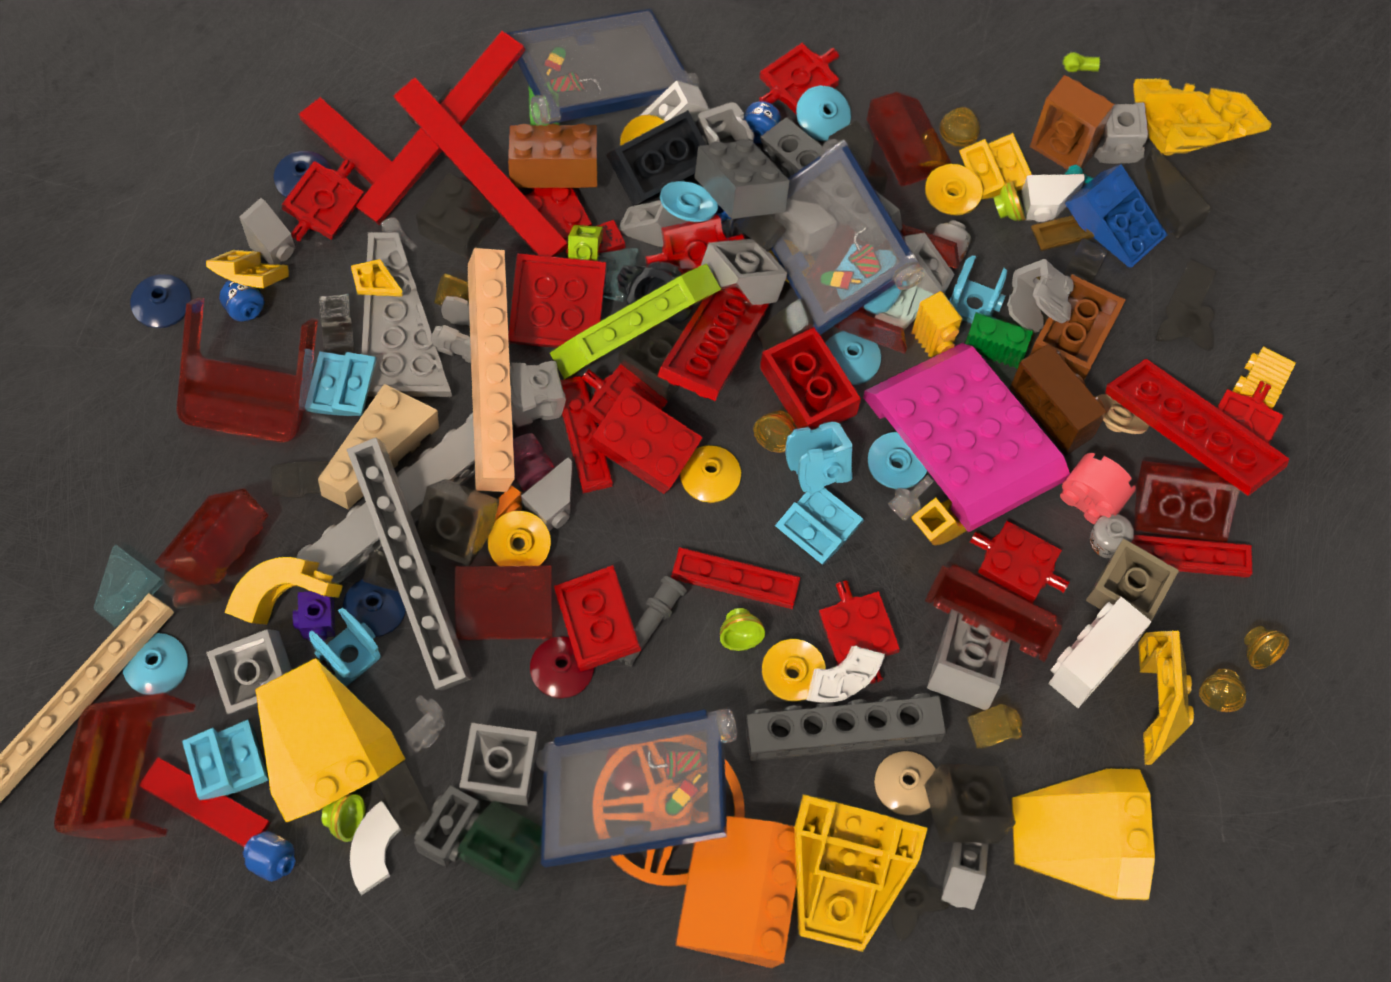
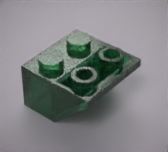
(502, 845)

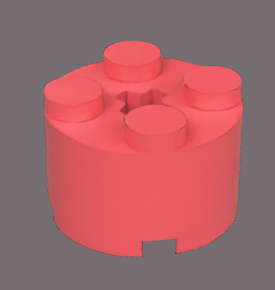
(1097, 487)

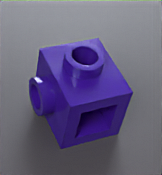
(314, 614)

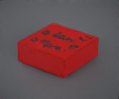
(612, 238)

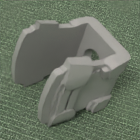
(732, 124)
(1124, 134)
(1034, 295)
(449, 339)
(535, 392)

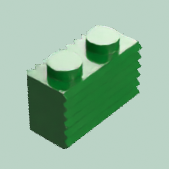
(998, 339)

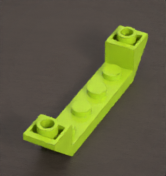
(634, 320)

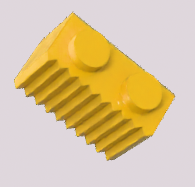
(936, 324)
(1268, 368)

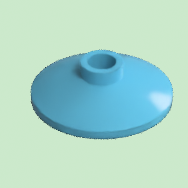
(814, 119)
(688, 201)
(857, 367)
(891, 449)
(162, 675)

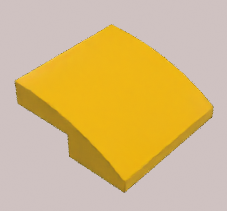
(996, 164)
(247, 269)

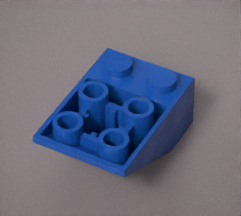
(1117, 215)

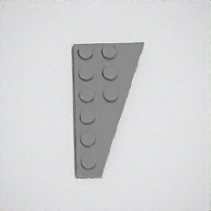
(399, 331)

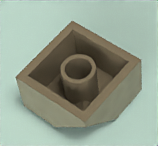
(1135, 577)

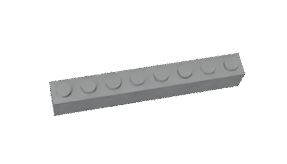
(348, 544)
(409, 564)

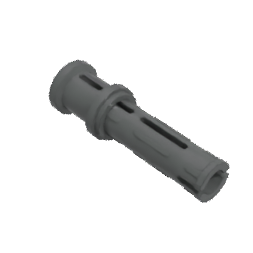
(657, 609)

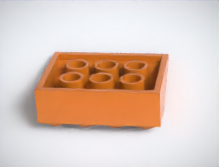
(741, 893)

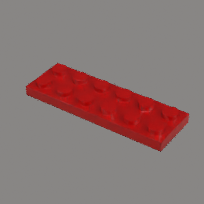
(713, 343)
(1197, 426)

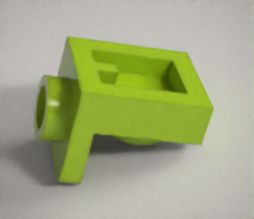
(584, 242)

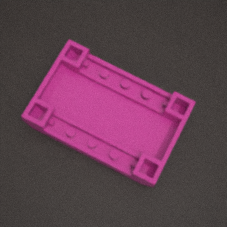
(969, 434)

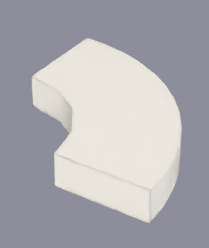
(847, 678)
(370, 848)

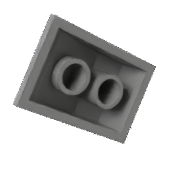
(968, 663)

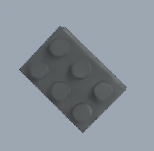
(741, 179)

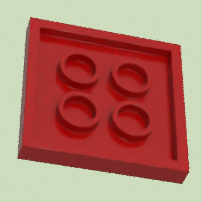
(554, 299)

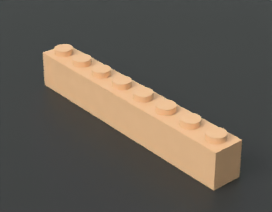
(490, 371)

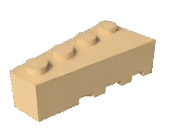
(395, 421)

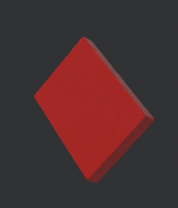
(597, 618)

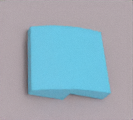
(340, 384)
(819, 524)
(225, 760)

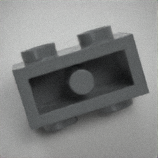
(447, 826)

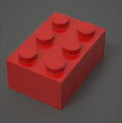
(809, 381)
(645, 440)

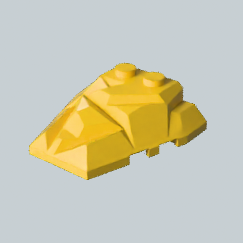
(1195, 120)

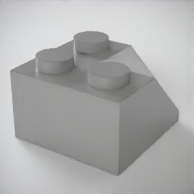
(746, 267)
(246, 666)
(499, 764)

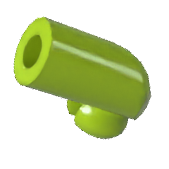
(1077, 62)

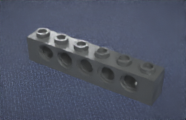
(794, 149)
(765, 745)

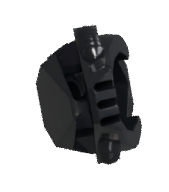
(642, 280)

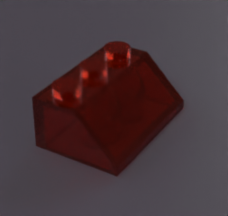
(906, 137)
(1184, 502)
(213, 537)
(503, 602)

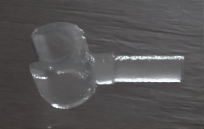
(392, 225)

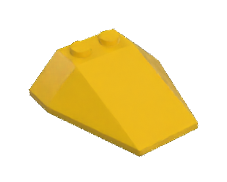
(1164, 655)
(319, 740)
(1089, 833)
(850, 869)

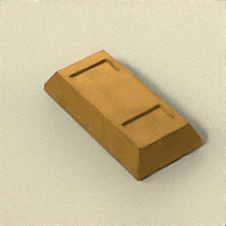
(1059, 233)

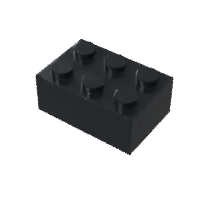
(657, 157)

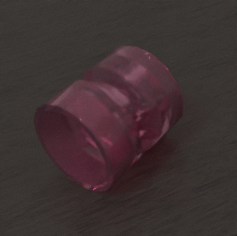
(530, 461)

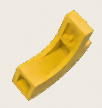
(938, 522)
(264, 583)

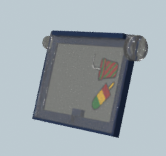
(598, 65)
(840, 239)
(635, 787)

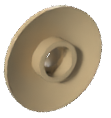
(1121, 419)
(893, 791)

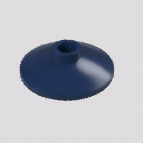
(287, 174)
(164, 310)
(381, 618)

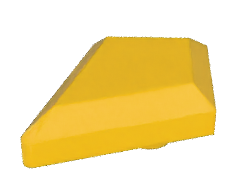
(375, 279)

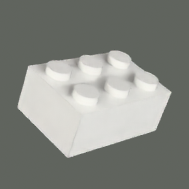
(1097, 650)

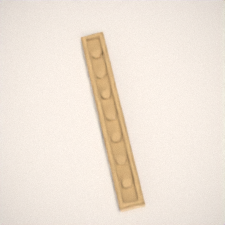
(80, 691)

